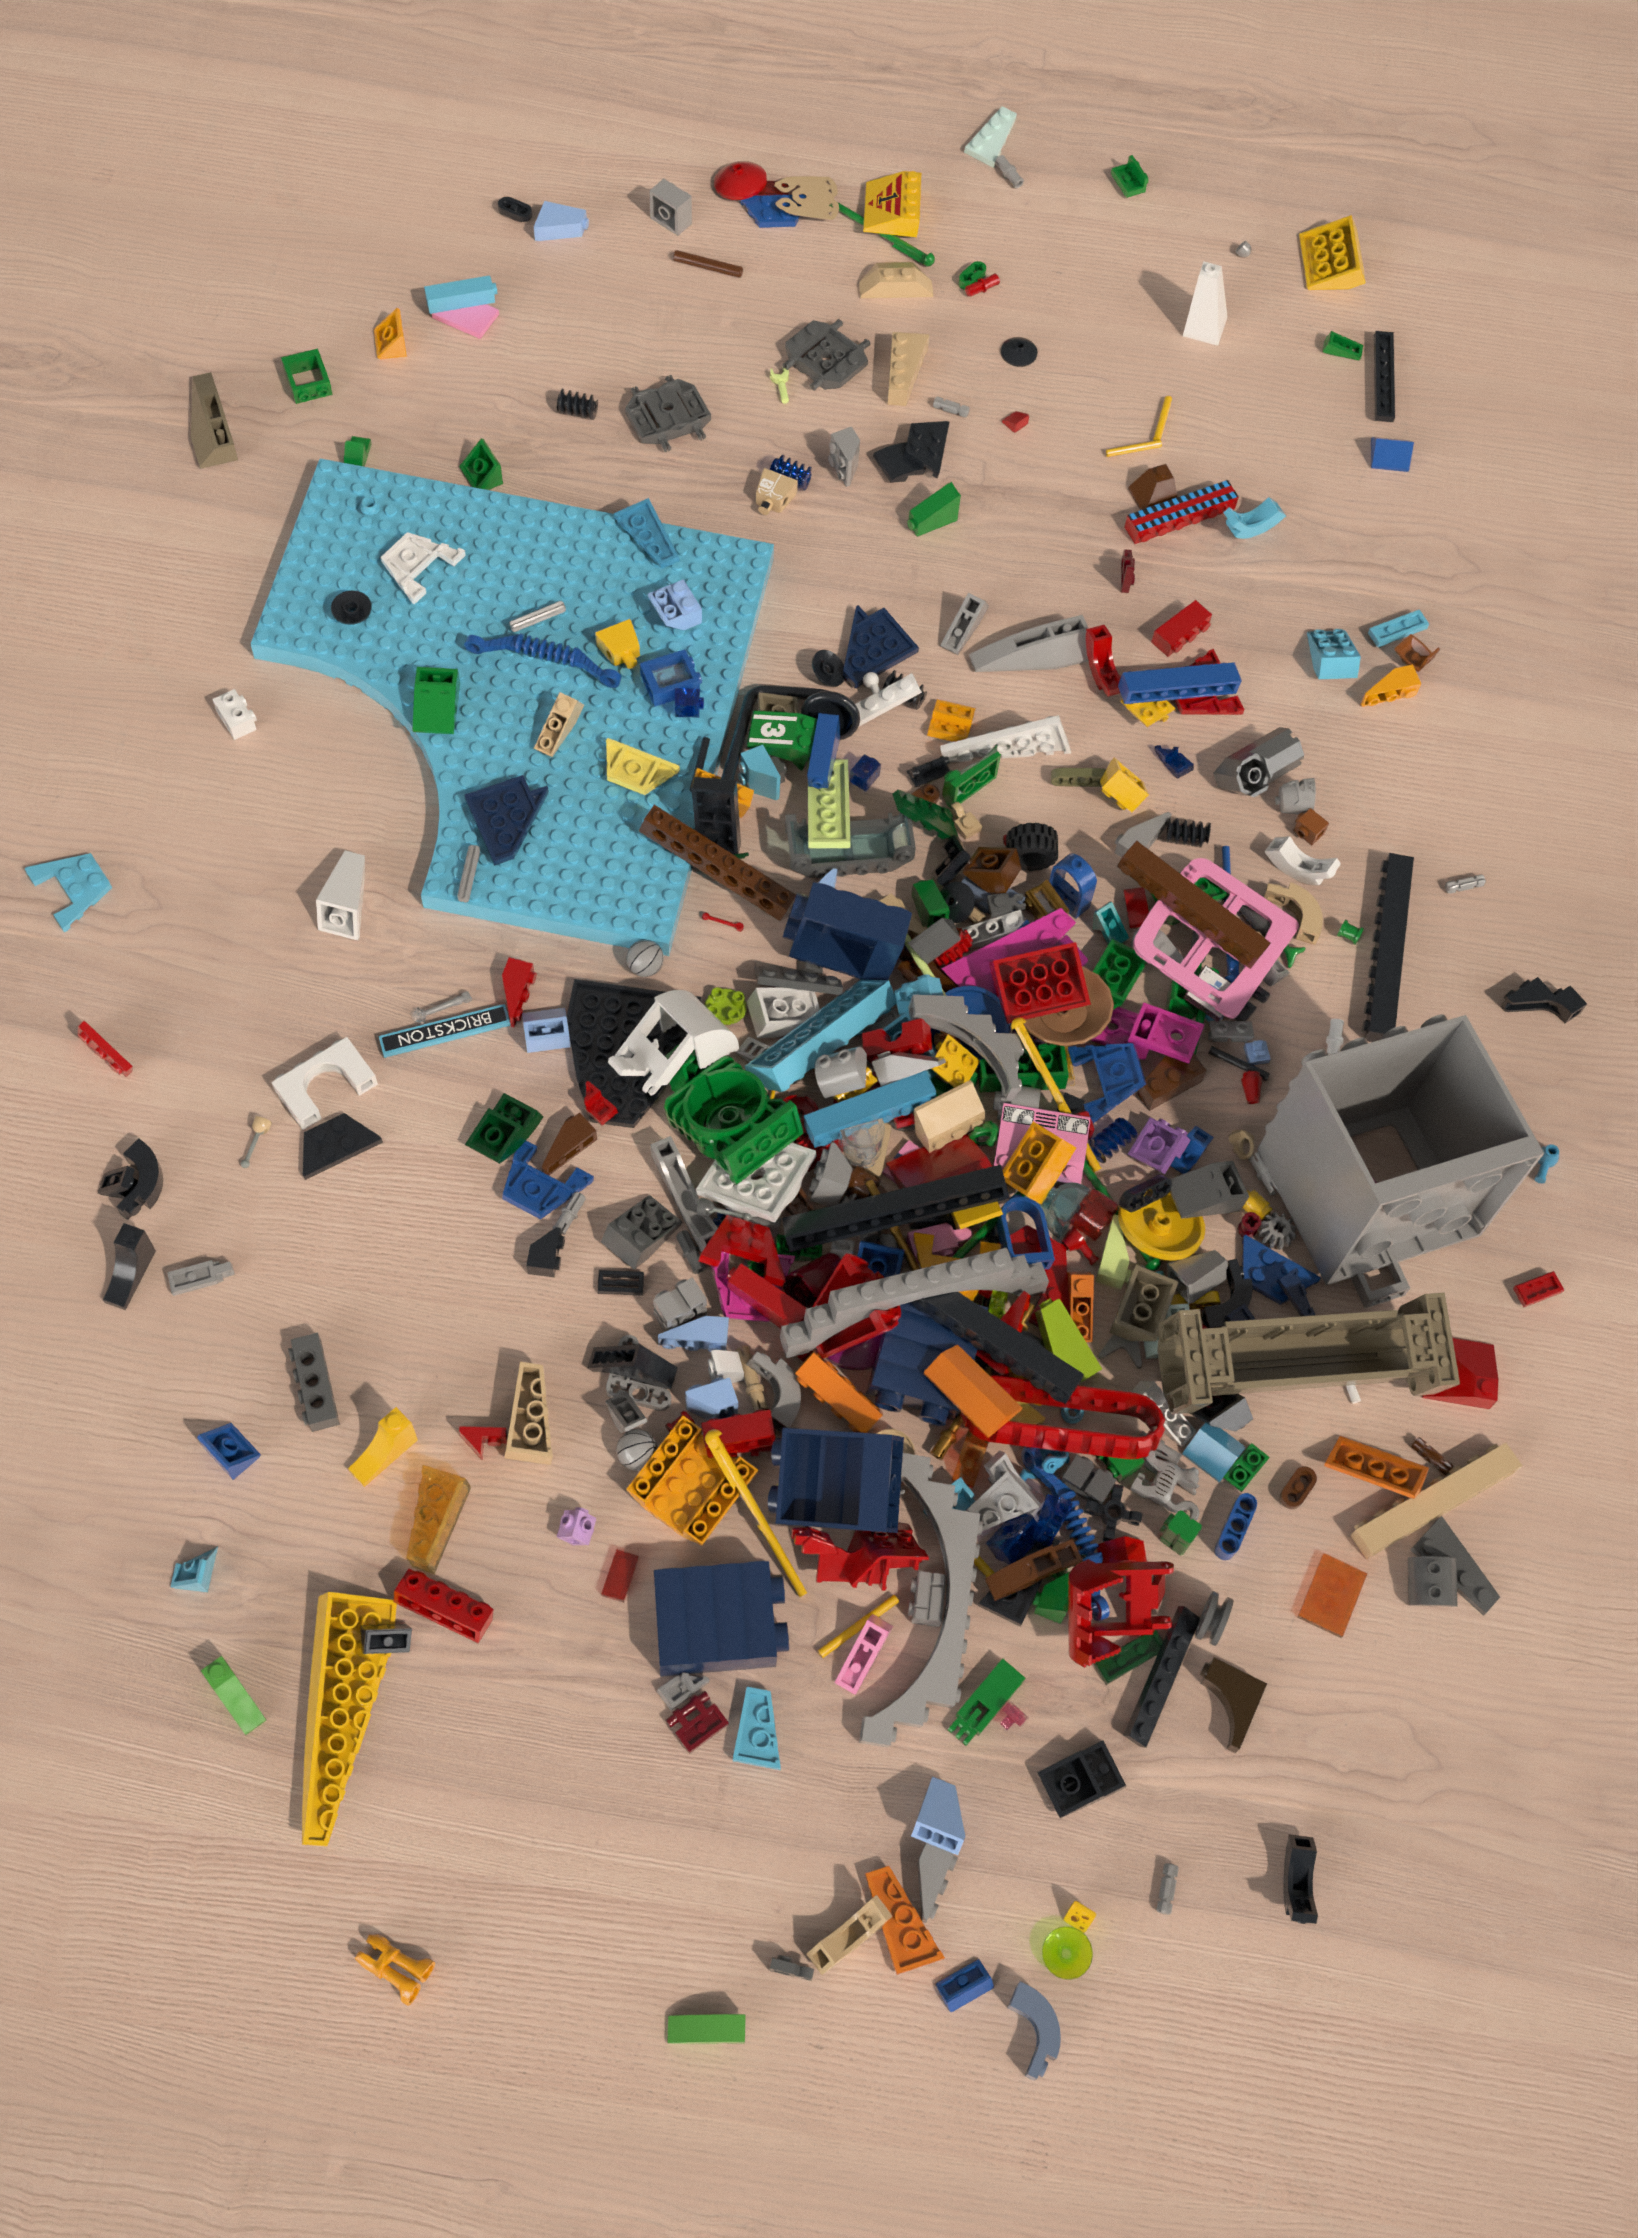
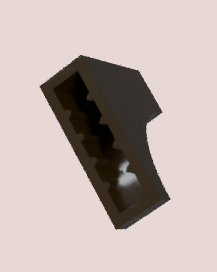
(1238, 1694)

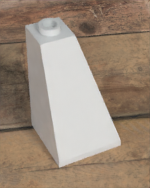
(1208, 306)
(342, 897)

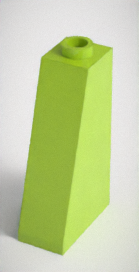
(1064, 1338)

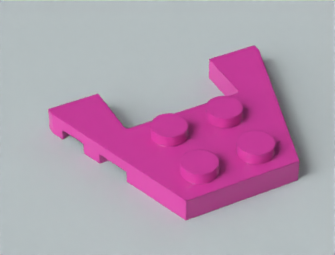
(732, 1304)

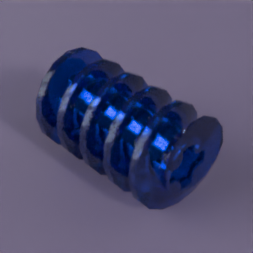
(792, 471)
(1111, 1138)

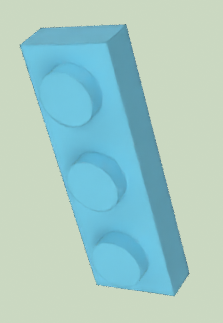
(1398, 628)

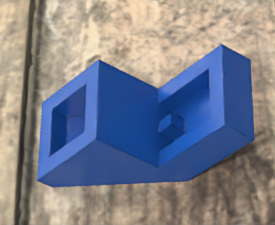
(1199, 1142)

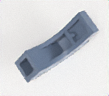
(1042, 2016)

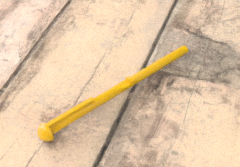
(1018, 1025)
(735, 1480)

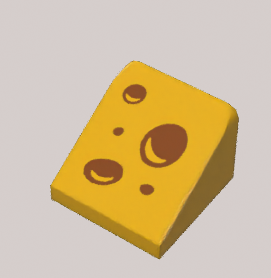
(1079, 1916)

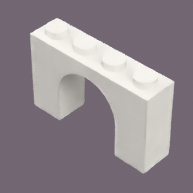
(338, 1058)

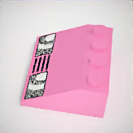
(1069, 1127)

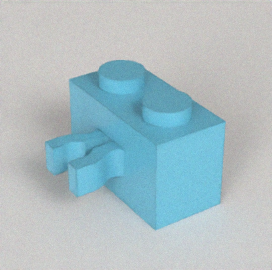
(923, 986)

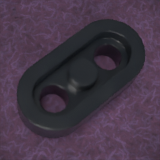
(515, 209)

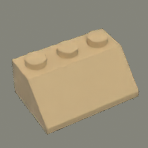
(948, 1116)

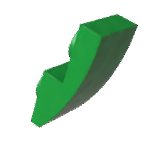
(806, 1254)
(1246, 1467)

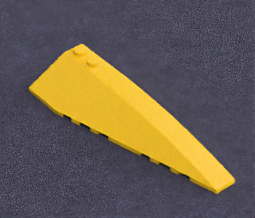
(339, 1704)

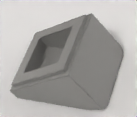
(1275, 974)

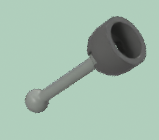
(707, 1207)

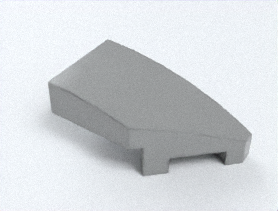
(680, 1689)

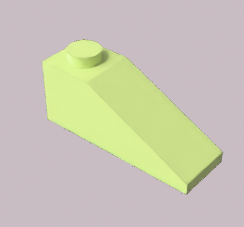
(1114, 1260)

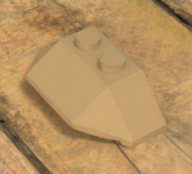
(895, 281)

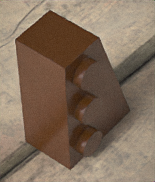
(1170, 1079)

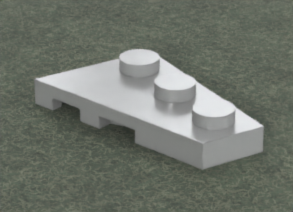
(1004, 1501)

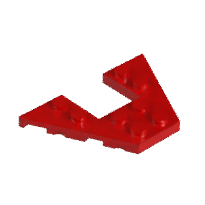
(1027, 1241)

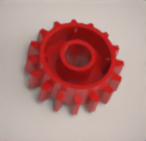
(956, 950)

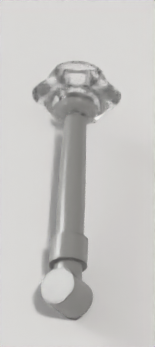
(419, 1014)

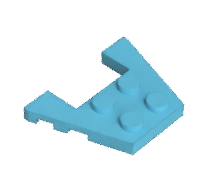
(79, 878)

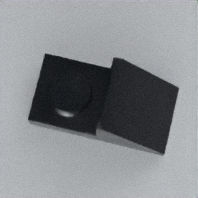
(118, 1182)

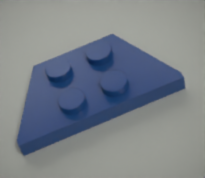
(767, 214)
(1267, 1266)

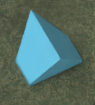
(195, 1573)

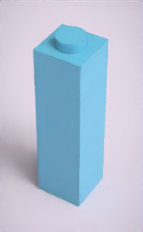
(460, 294)

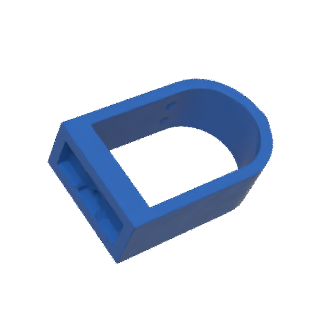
(1084, 877)
(1035, 1211)

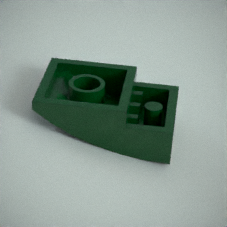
(504, 1129)

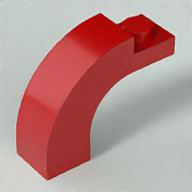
(1101, 659)

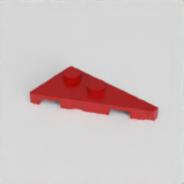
(1013, 1318)

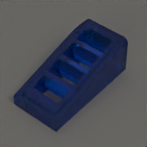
(1051, 1518)

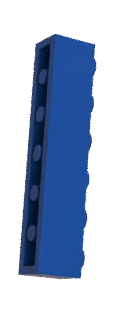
(1179, 683)

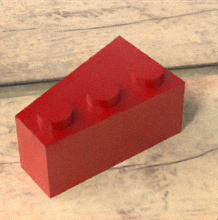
(743, 1433)

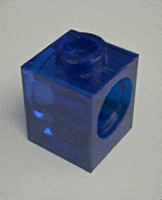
(688, 702)
(865, 779)

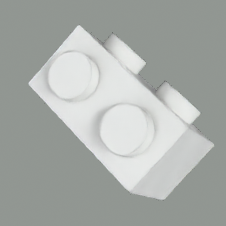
(235, 714)

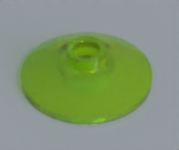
(1079, 1948)

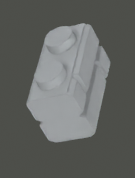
(928, 1598)

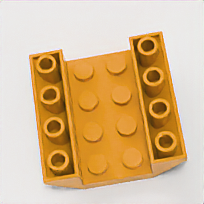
(685, 1485)

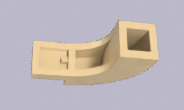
(1302, 905)
(849, 1935)

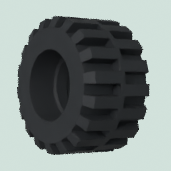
(1034, 844)

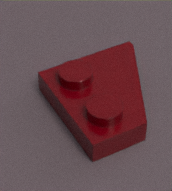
(1127, 571)

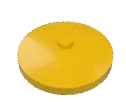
(1161, 1231)

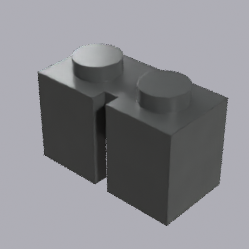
(1087, 1480)

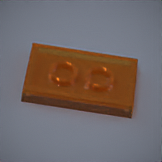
(1332, 1595)

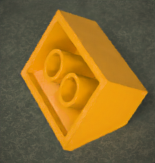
(1037, 1162)

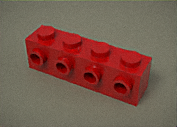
(443, 1605)

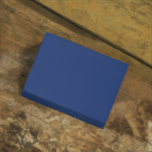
(1391, 454)
(881, 1258)
(229, 1449)

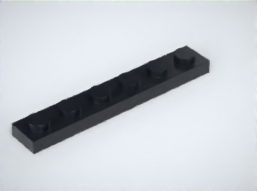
(1384, 376)
(1162, 1677)

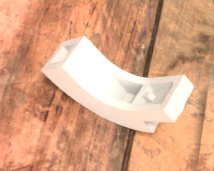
(1299, 866)

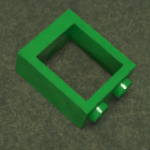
(305, 362)

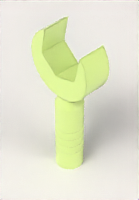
(781, 380)

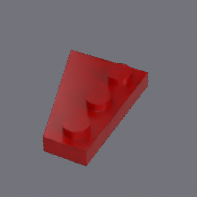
(104, 1049)

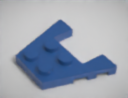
(1118, 1073)
(537, 1191)

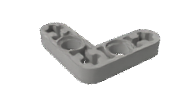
(625, 1381)

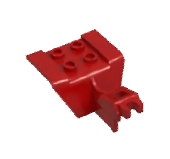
(866, 1558)

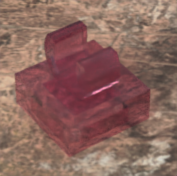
(1014, 1715)

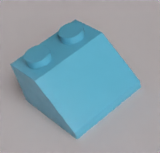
(759, 773)

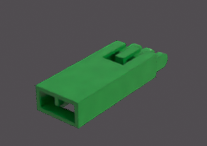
(993, 1694)

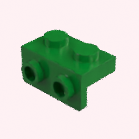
(1130, 177)

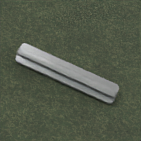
(537, 616)
(468, 873)

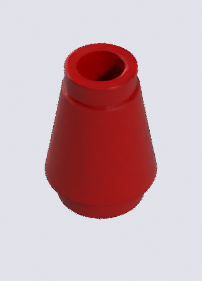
(1252, 1086)

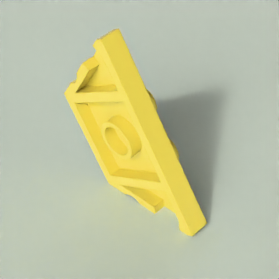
(636, 768)

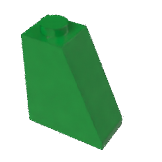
(935, 511)
(929, 902)

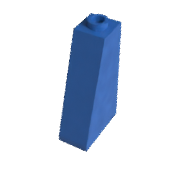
(824, 751)

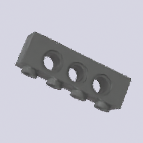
(325, 1415)

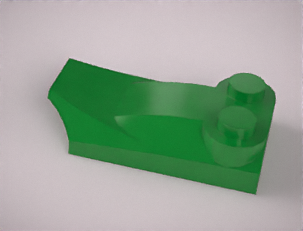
(965, 783)
(1119, 970)

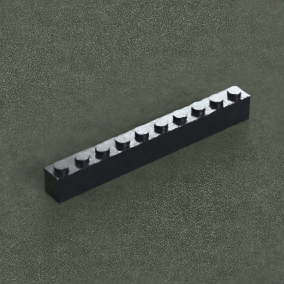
(1389, 946)
(895, 1208)

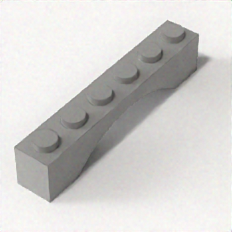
(681, 1188)

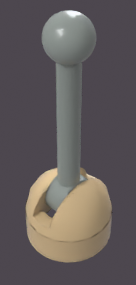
(260, 1126)

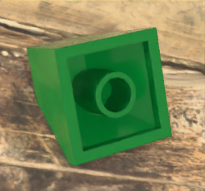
(1053, 1600)

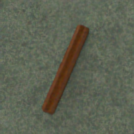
(707, 263)

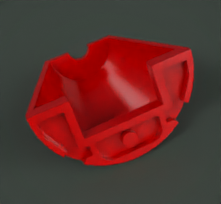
(848, 1273)

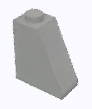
(1198, 1274)

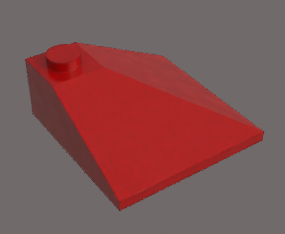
(1476, 1375)

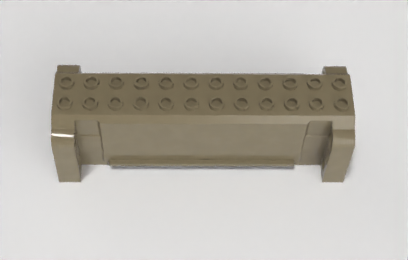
(1306, 1353)

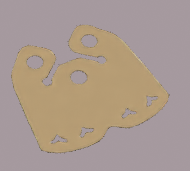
(817, 200)

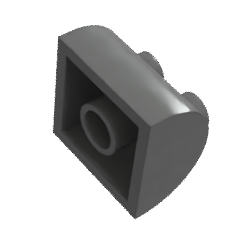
(1432, 1581)

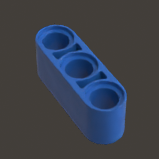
(1241, 1517)

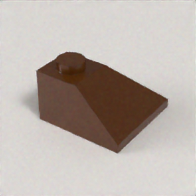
(1153, 487)

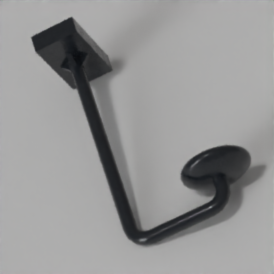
(717, 799)

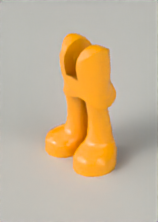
(407, 1987)

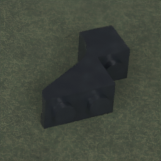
(1537, 996)

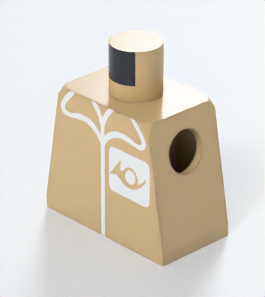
(774, 491)

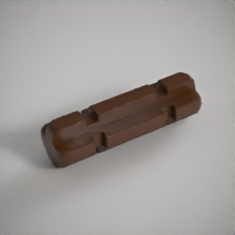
(1432, 1455)

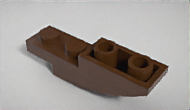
(1032, 1569)

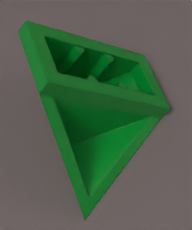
(1177, 1004)

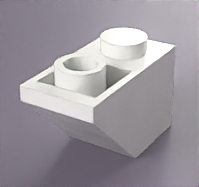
(725, 1365)

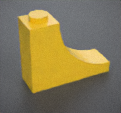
(392, 1439)

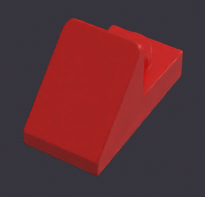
(477, 1436)

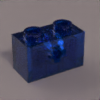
(1013, 1539)

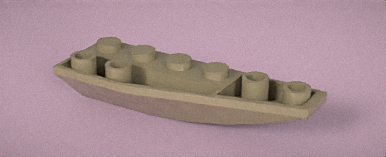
(209, 425)

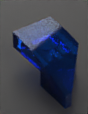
(1174, 761)

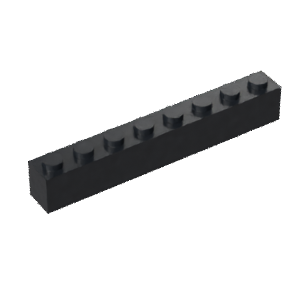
(1003, 1343)

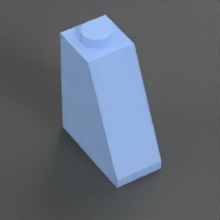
(560, 222)
(940, 1817)

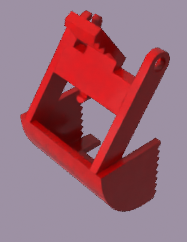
(1141, 1596)

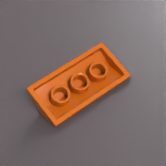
(972, 1390)
(1377, 1467)

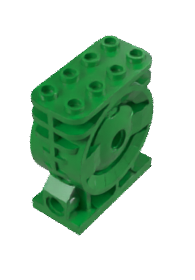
(740, 1118)

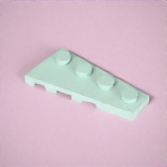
(992, 137)

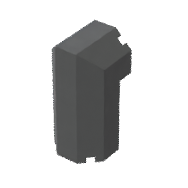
(1260, 763)

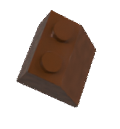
(993, 868)

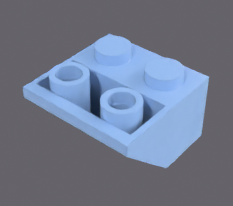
(677, 606)
(546, 1030)
(713, 1399)

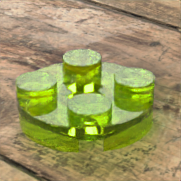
(997, 1307)

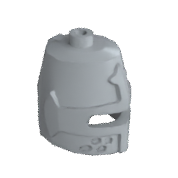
(1297, 796)

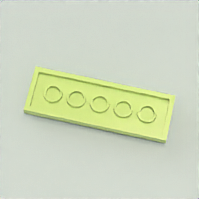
(830, 810)

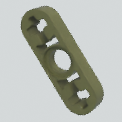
(1069, 777)

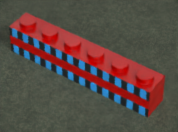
(1181, 512)

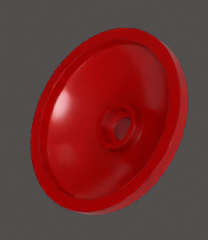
(740, 180)

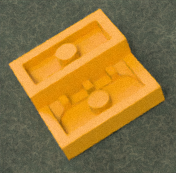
(951, 721)

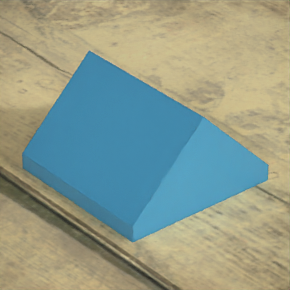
(1213, 1451)

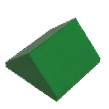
(482, 467)

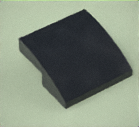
(895, 464)

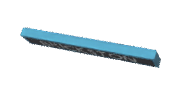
(444, 1030)

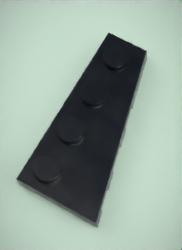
(1016, 1605)

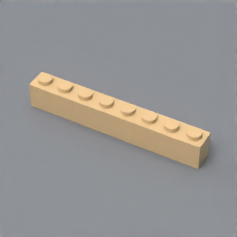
(1435, 1500)

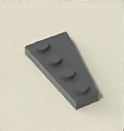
(791, 978)
(1471, 1581)

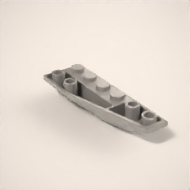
(1037, 648)

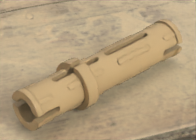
(754, 1388)

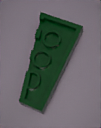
(928, 813)

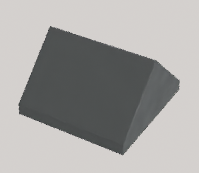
(935, 940)

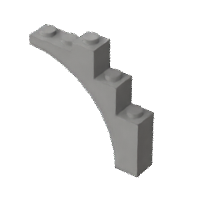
(978, 1031)

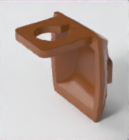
(1415, 652)

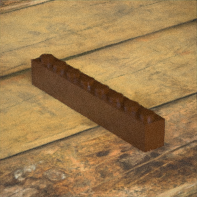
(1193, 904)

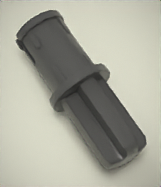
(690, 1251)

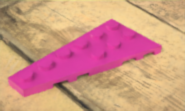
(1038, 935)

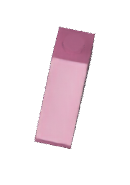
(863, 1654)

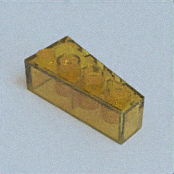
(435, 1516)

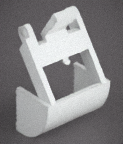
(705, 1035)

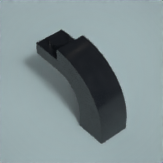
(150, 1179)
(1240, 1293)
(1298, 1879)

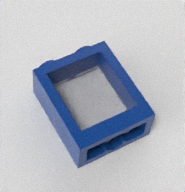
(666, 674)

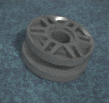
(1214, 1618)

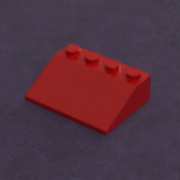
(1040, 982)
(951, 1160)

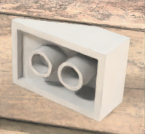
(780, 1010)

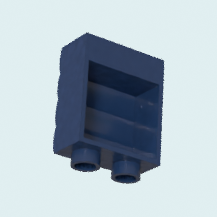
(846, 932)
(901, 1363)
(837, 1479)
(718, 1618)

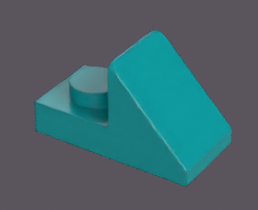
(1109, 923)

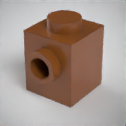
(1310, 826)

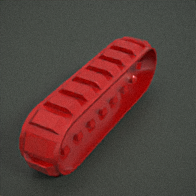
(1079, 1440)

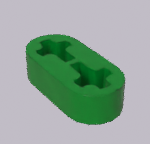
(969, 273)

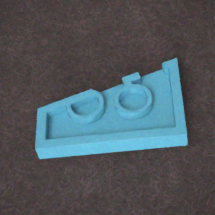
(756, 1734)

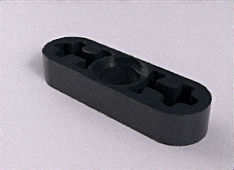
(1134, 1198)

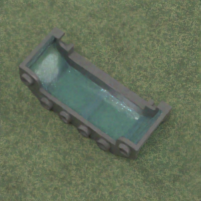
(874, 848)

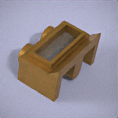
(1043, 900)

